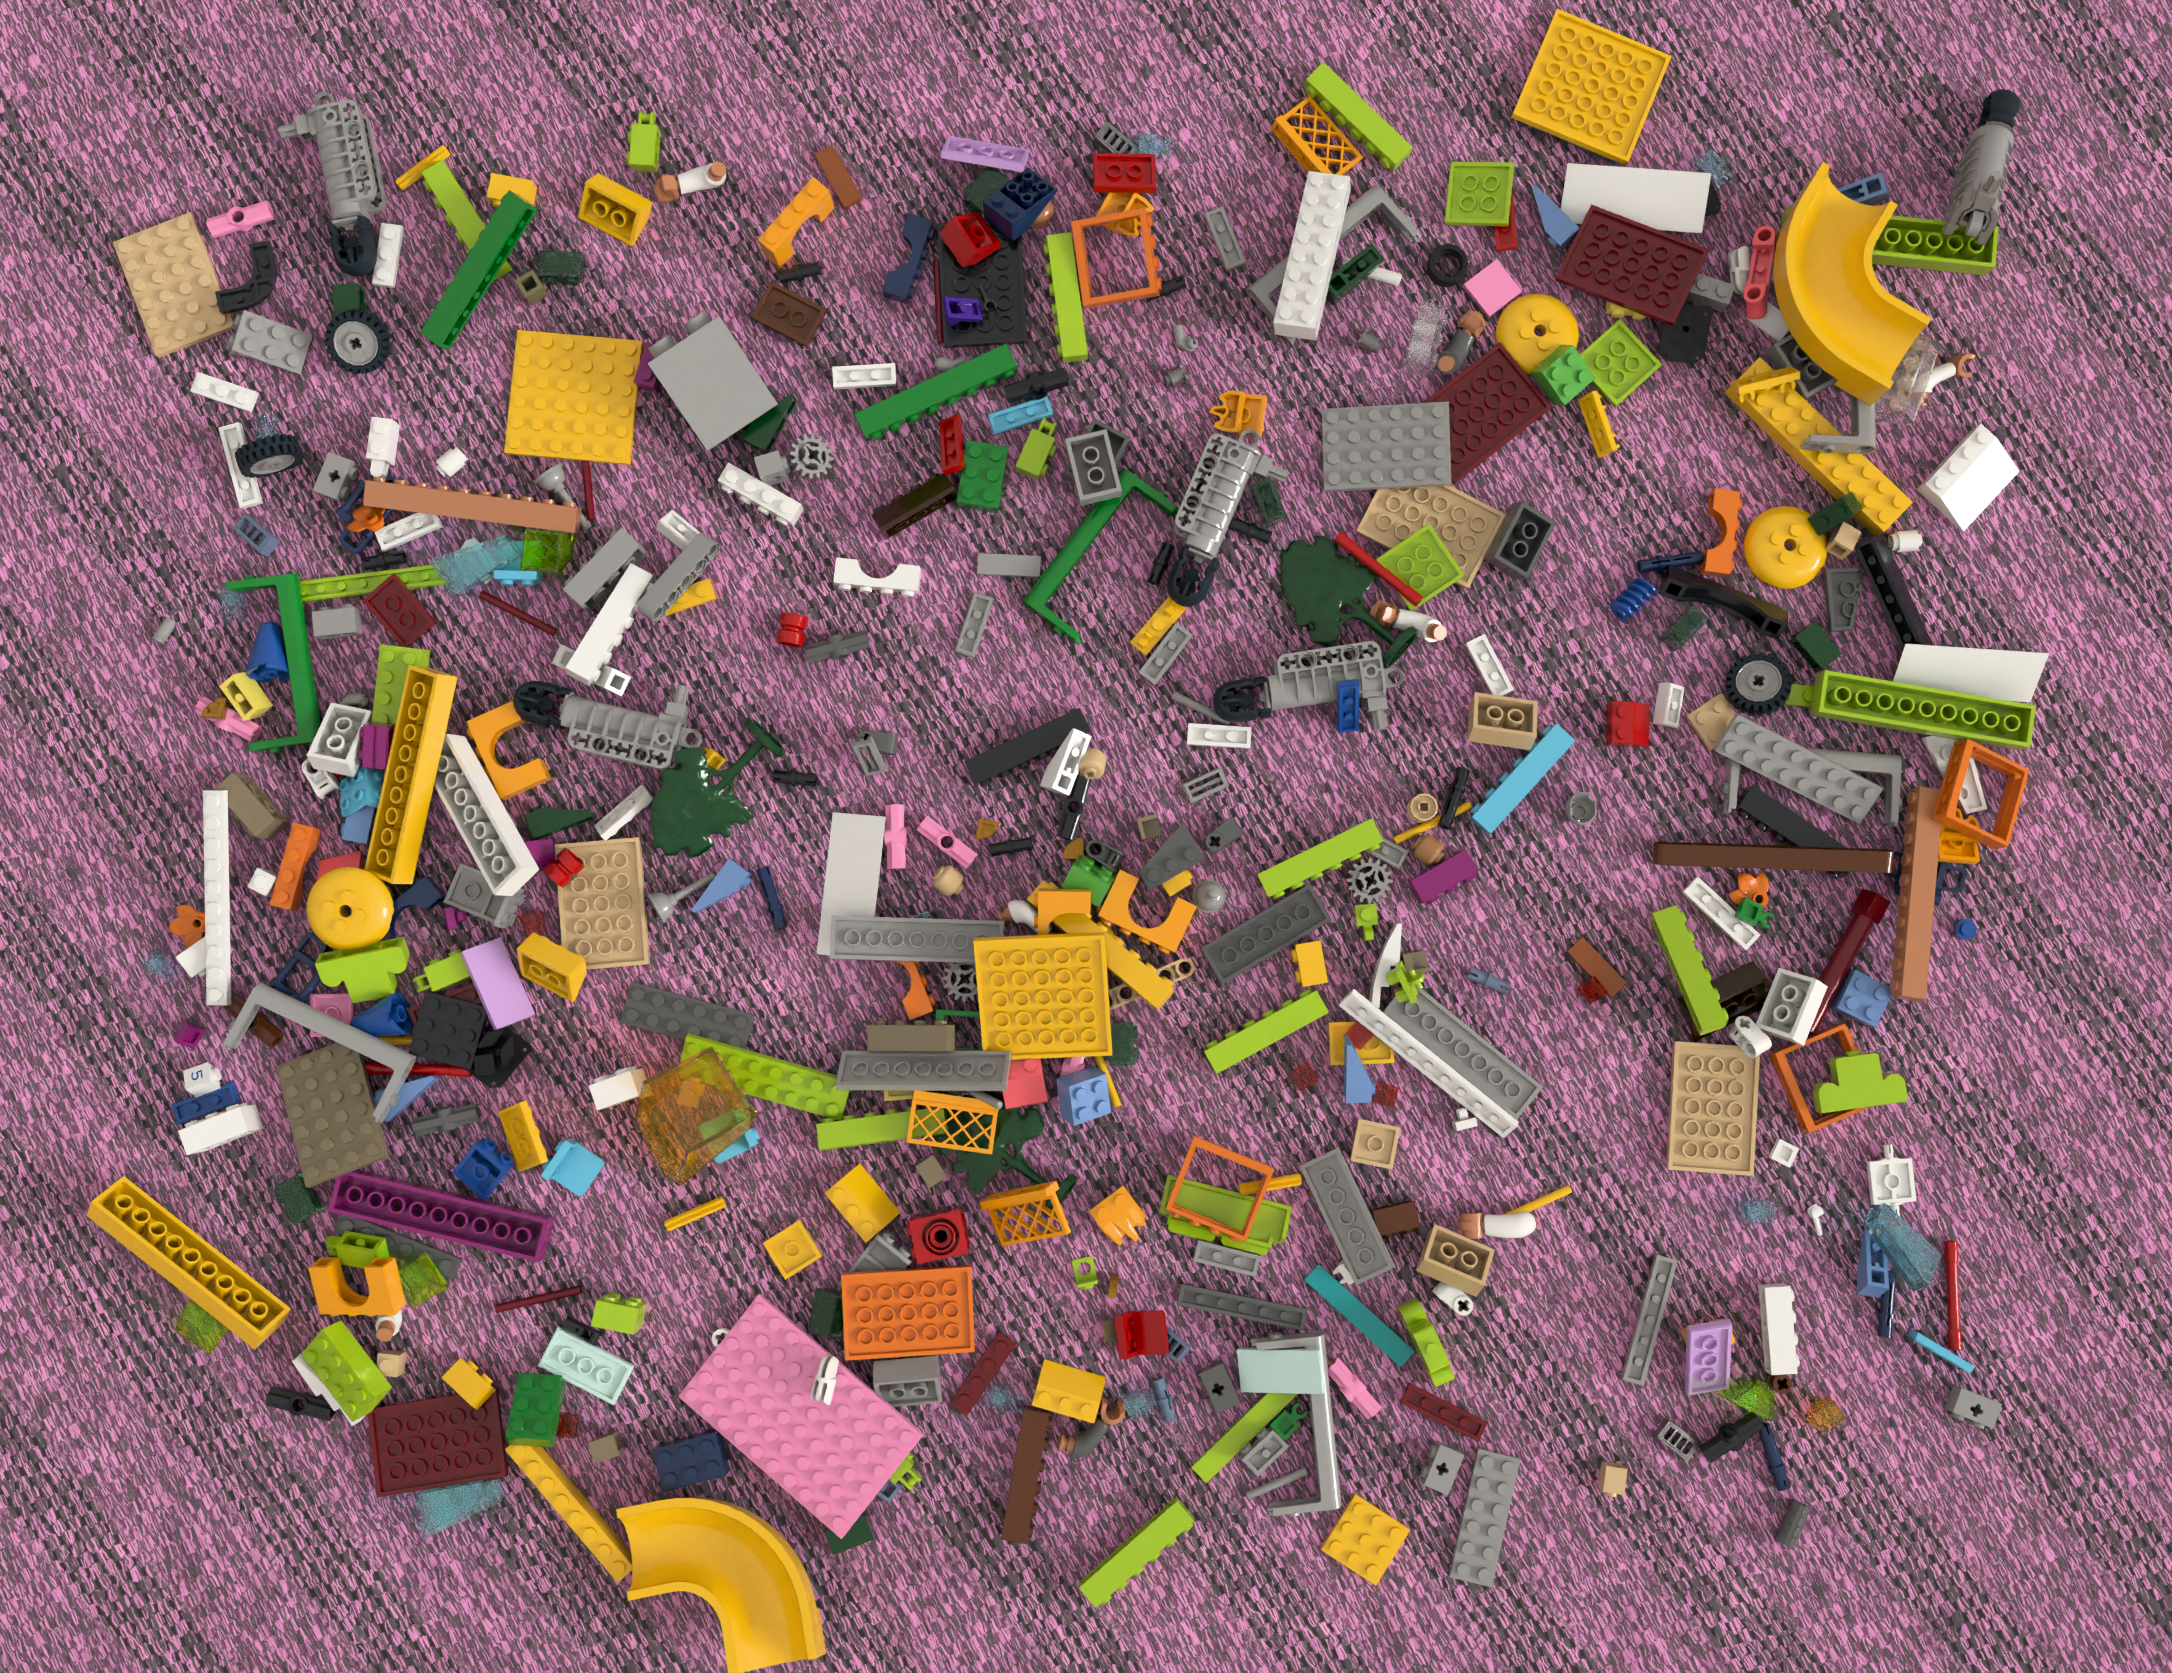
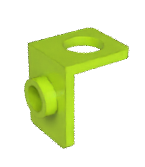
(1085, 1281)

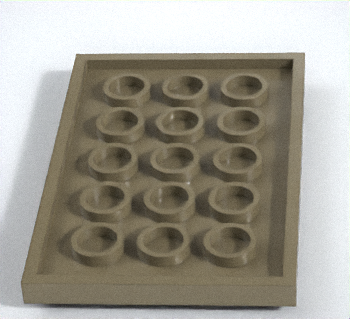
(331, 1113)

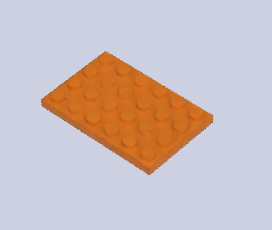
(907, 1312)

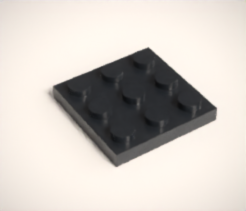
(448, 1030)

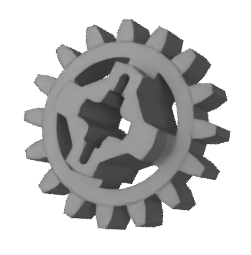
(803, 448)
(1359, 876)
(955, 988)

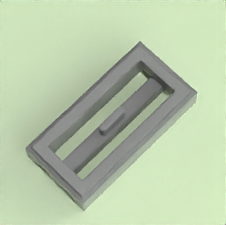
(877, 756)
(1189, 792)

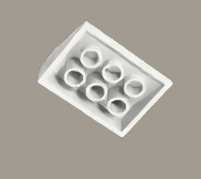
(1969, 477)

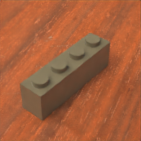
(910, 1037)

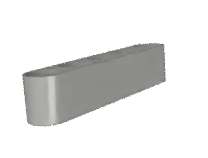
(678, 577)

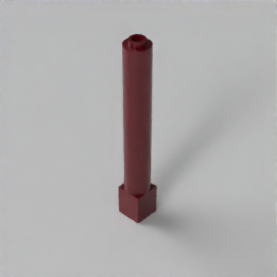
(1867, 910)

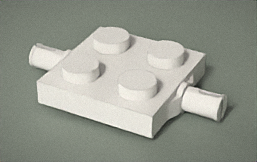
(1891, 1180)

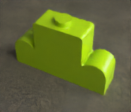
(366, 972)
(1858, 1084)
(1426, 1342)

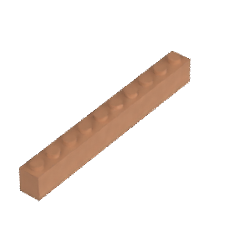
(472, 506)
(1916, 896)

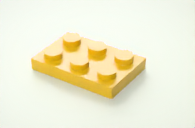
(1373, 1052)
(523, 1136)

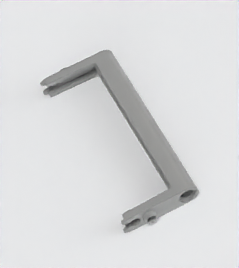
(1355, 214)
(1862, 433)
(1858, 762)
(330, 1027)
(1322, 1428)

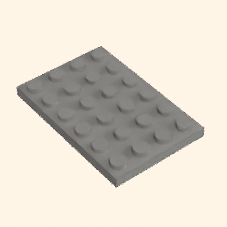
(1386, 447)

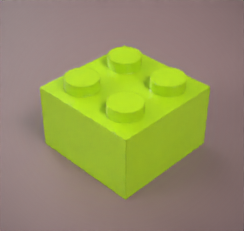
(619, 1313)

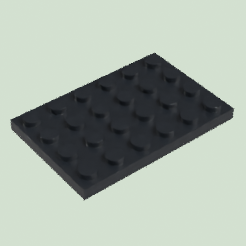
(1003, 282)

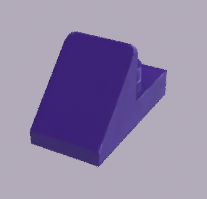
(962, 310)

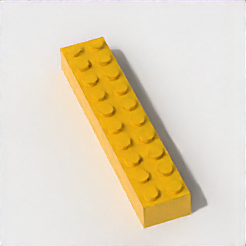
(1791, 421)
(410, 774)
(188, 1262)

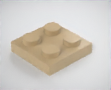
(1711, 719)
(1375, 1143)

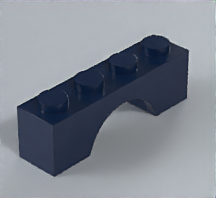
(900, 283)
(423, 894)

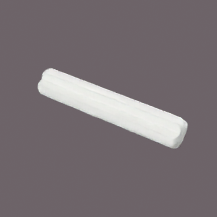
(1382, 274)

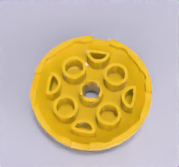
(1532, 312)
(1766, 550)
(368, 900)

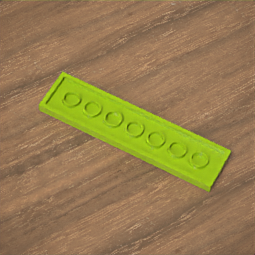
(776, 1078)

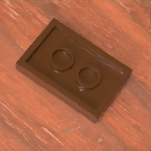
(789, 314)

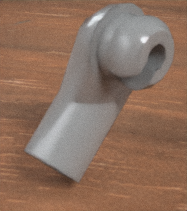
(1182, 341)
(945, 364)
(355, 699)

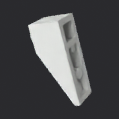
(1065, 764)

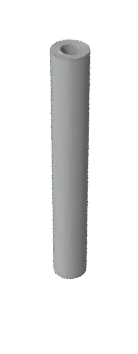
(1198, 707)
(1274, 1484)

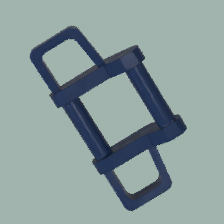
(347, 506)
(1941, 869)
(298, 954)

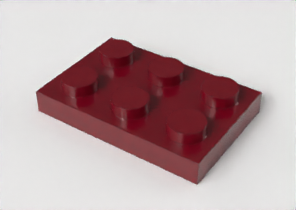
(399, 611)

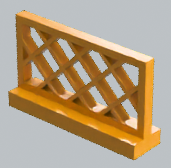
(1301, 149)
(950, 1103)
(1017, 1198)

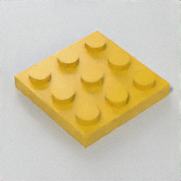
(1365, 1539)

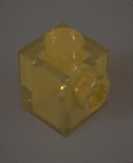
(1824, 1415)

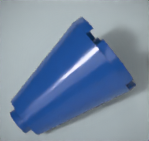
(268, 655)
(385, 1017)

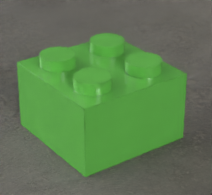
(1563, 374)
(1088, 875)

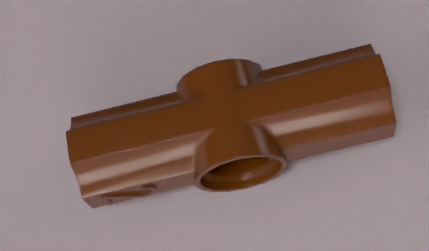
(263, 1028)

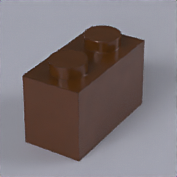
(1396, 1218)

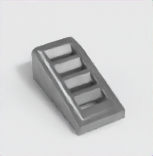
(1114, 133)
(1662, 1430)

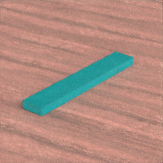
(1359, 1315)

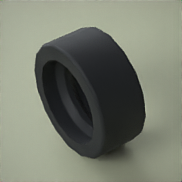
(1452, 250)

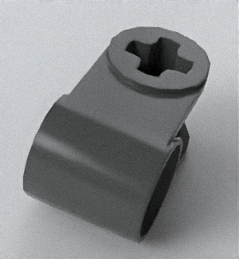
(885, 741)
(1226, 834)
(1106, 855)

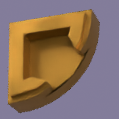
(216, 709)
(986, 828)
(1074, 849)
(1113, 1283)

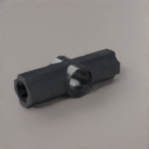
(1036, 385)
(1070, 821)
(288, 1401)
(1731, 1437)

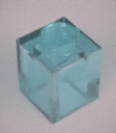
(1757, 1211)
(1139, 1403)

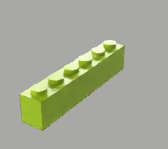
(1357, 117)
(457, 206)
(1066, 296)
(1319, 858)
(1689, 970)
(1265, 1031)
(876, 1129)
(1136, 1552)

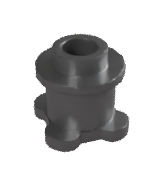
(1369, 342)
(1175, 376)

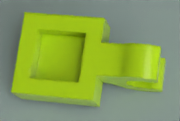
(1366, 917)

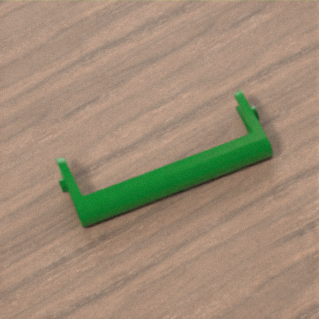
(1080, 542)
(297, 656)

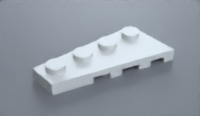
(1971, 795)

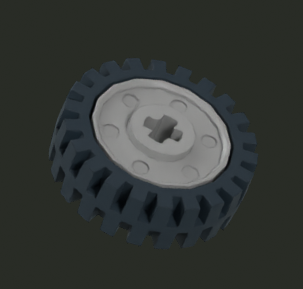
(373, 339)
(269, 455)
(1760, 669)

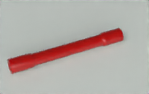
(1405, 590)
(377, 1068)
(1954, 1330)

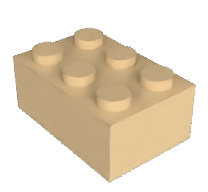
(1502, 721)
(1455, 1260)

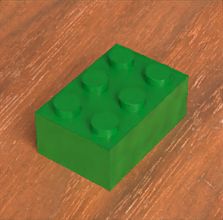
(983, 476)
(535, 1410)

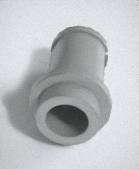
(164, 630)

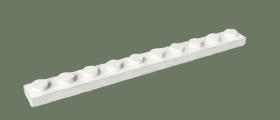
(217, 897)
(1428, 1063)

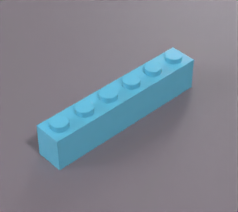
(1521, 779)

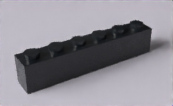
(1892, 592)
(1024, 748)
(1783, 823)

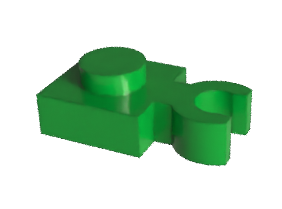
(1752, 914)
(1286, 1423)

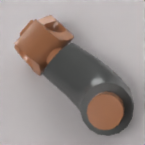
(1460, 344)
(1084, 1443)

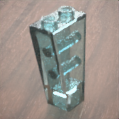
(475, 564)
(1903, 1246)
(454, 1503)

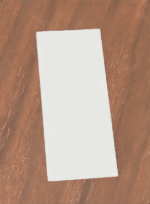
(1648, 196)
(1972, 670)
(851, 871)

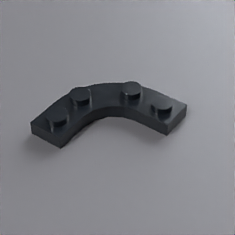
(259, 285)

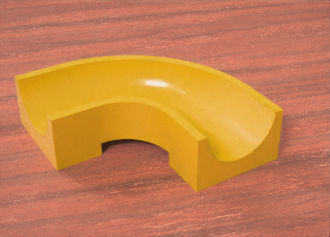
(1832, 292)
(735, 1566)

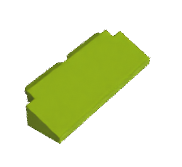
(1230, 1209)

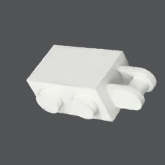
(382, 445)

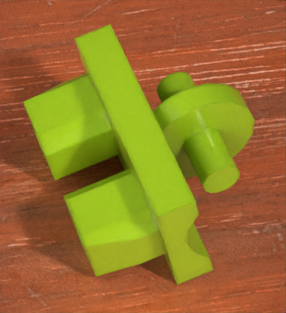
(1408, 990)

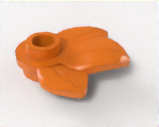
(367, 518)
(1750, 888)
(187, 925)

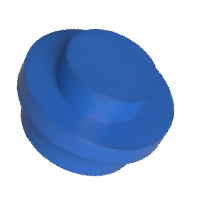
(1965, 929)

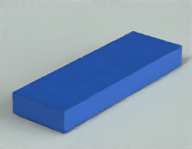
(1347, 706)
(208, 1103)

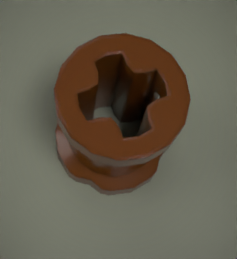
(1786, 1384)

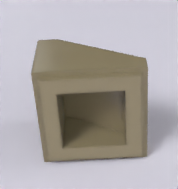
(1109, 1331)

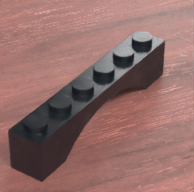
(1761, 615)

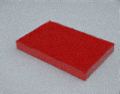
(1124, 173)

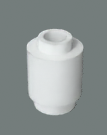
(451, 462)
(1904, 541)

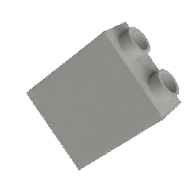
(710, 380)

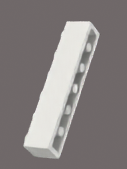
(609, 625)

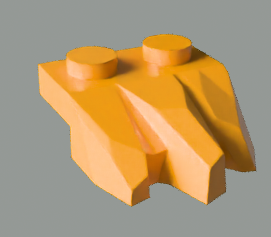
(1123, 202)
(1240, 413)
(1957, 847)
(1118, 1215)

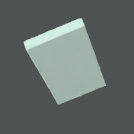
(586, 1366)
(1281, 1370)

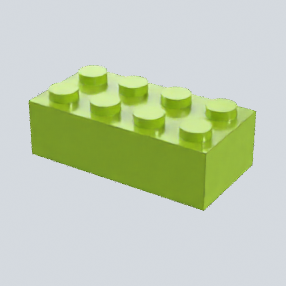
(391, 677)
(346, 1370)

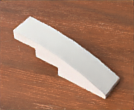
(1388, 957)
(317, 1385)

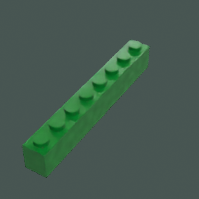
(478, 270)
(936, 392)

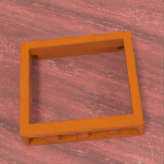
(1083, 266)
(1953, 783)
(1790, 1085)
(1198, 1219)

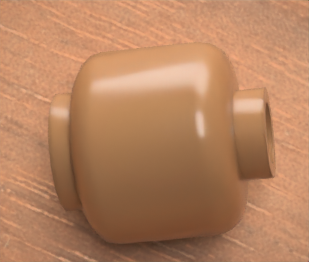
(1428, 849)

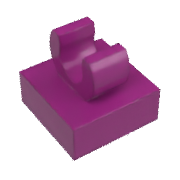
(452, 918)
(189, 1034)

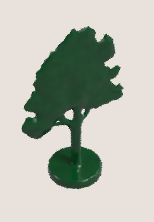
(1321, 582)
(692, 809)
(1010, 1129)

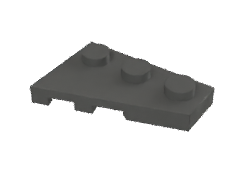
(1841, 596)
(1172, 858)

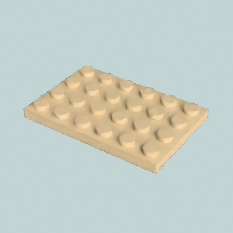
(173, 284)
(1458, 519)
(606, 904)
(1712, 1109)

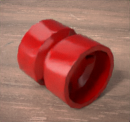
(791, 633)
(562, 869)

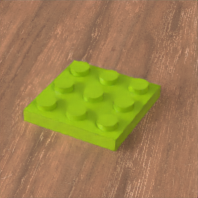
(1479, 193)
(1619, 363)
(1422, 564)

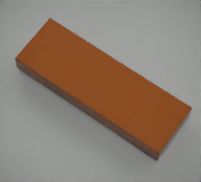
(838, 177)
(1596, 966)

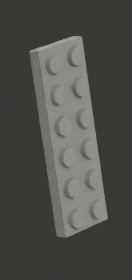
(1347, 1216)
(1484, 1517)

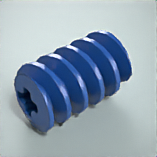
(1630, 598)

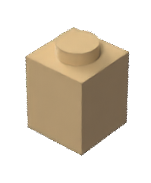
(1842, 540)
(391, 1362)
(1612, 1479)

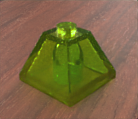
(546, 551)
(421, 1279)
(200, 1327)
(1752, 1397)

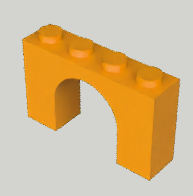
(810, 201)
(486, 731)
(1057, 902)
(1165, 935)
(338, 1298)

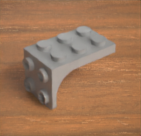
(268, 342)
(472, 894)
(883, 1254)

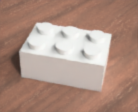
(338, 740)
(1791, 1006)
(617, 1087)
(220, 1128)

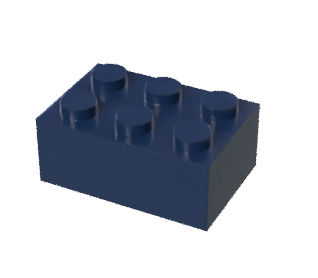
(690, 1460)

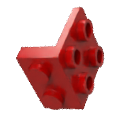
(1141, 1333)

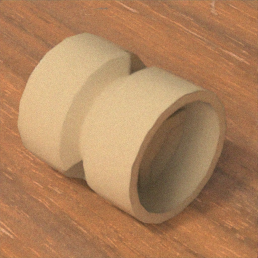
(1422, 808)

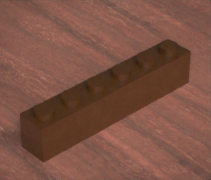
(1025, 1475)

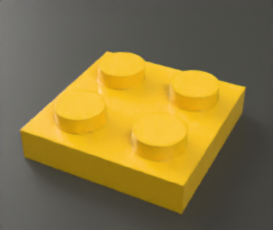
(792, 1249)

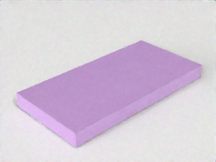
(985, 153)
(497, 983)
(1708, 1357)

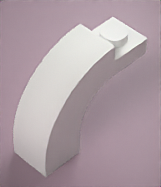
(609, 678)

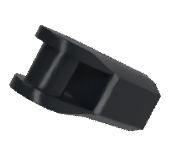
(578, 1329)

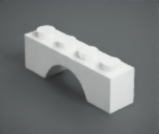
(903, 580)

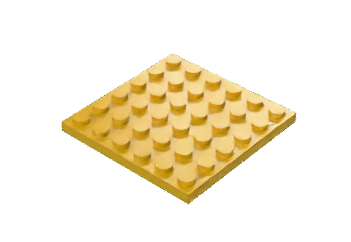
(1591, 87)
(573, 397)
(1044, 995)

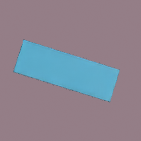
(1020, 415)
(1940, 1351)

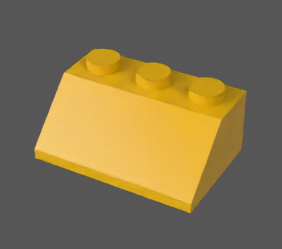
(614, 209)
(551, 966)
(862, 1202)
(1068, 1391)

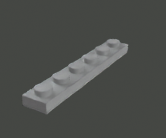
(1649, 1319)

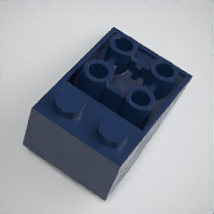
(1018, 203)

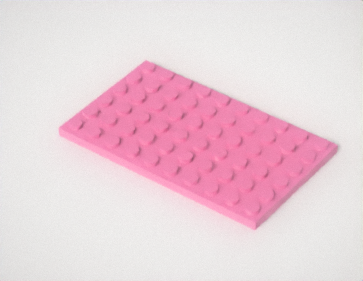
(821, 1454)

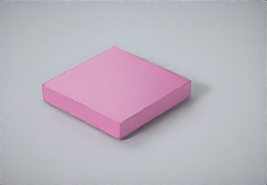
(1492, 288)
(335, 1005)

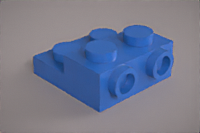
(484, 1168)

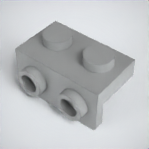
(1263, 1450)

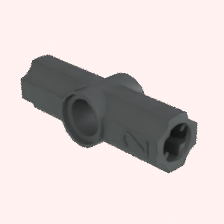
(837, 646)
(446, 1119)

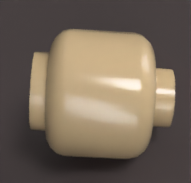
(1092, 764)
(948, 880)

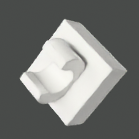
(1463, 1120)
(1342, 1268)

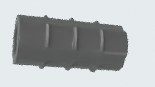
(1792, 1523)

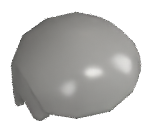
(1582, 815)

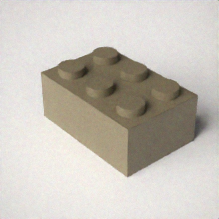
(253, 807)

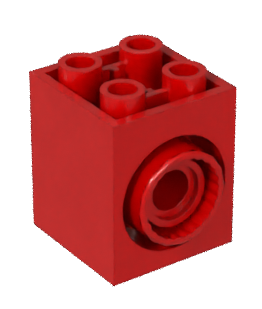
(928, 1245)

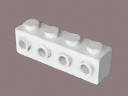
(760, 494)
(1778, 1329)

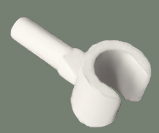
(1815, 1212)

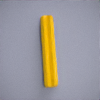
(414, 173)
(1275, 1183)
(694, 1214)

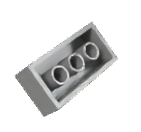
(604, 570)

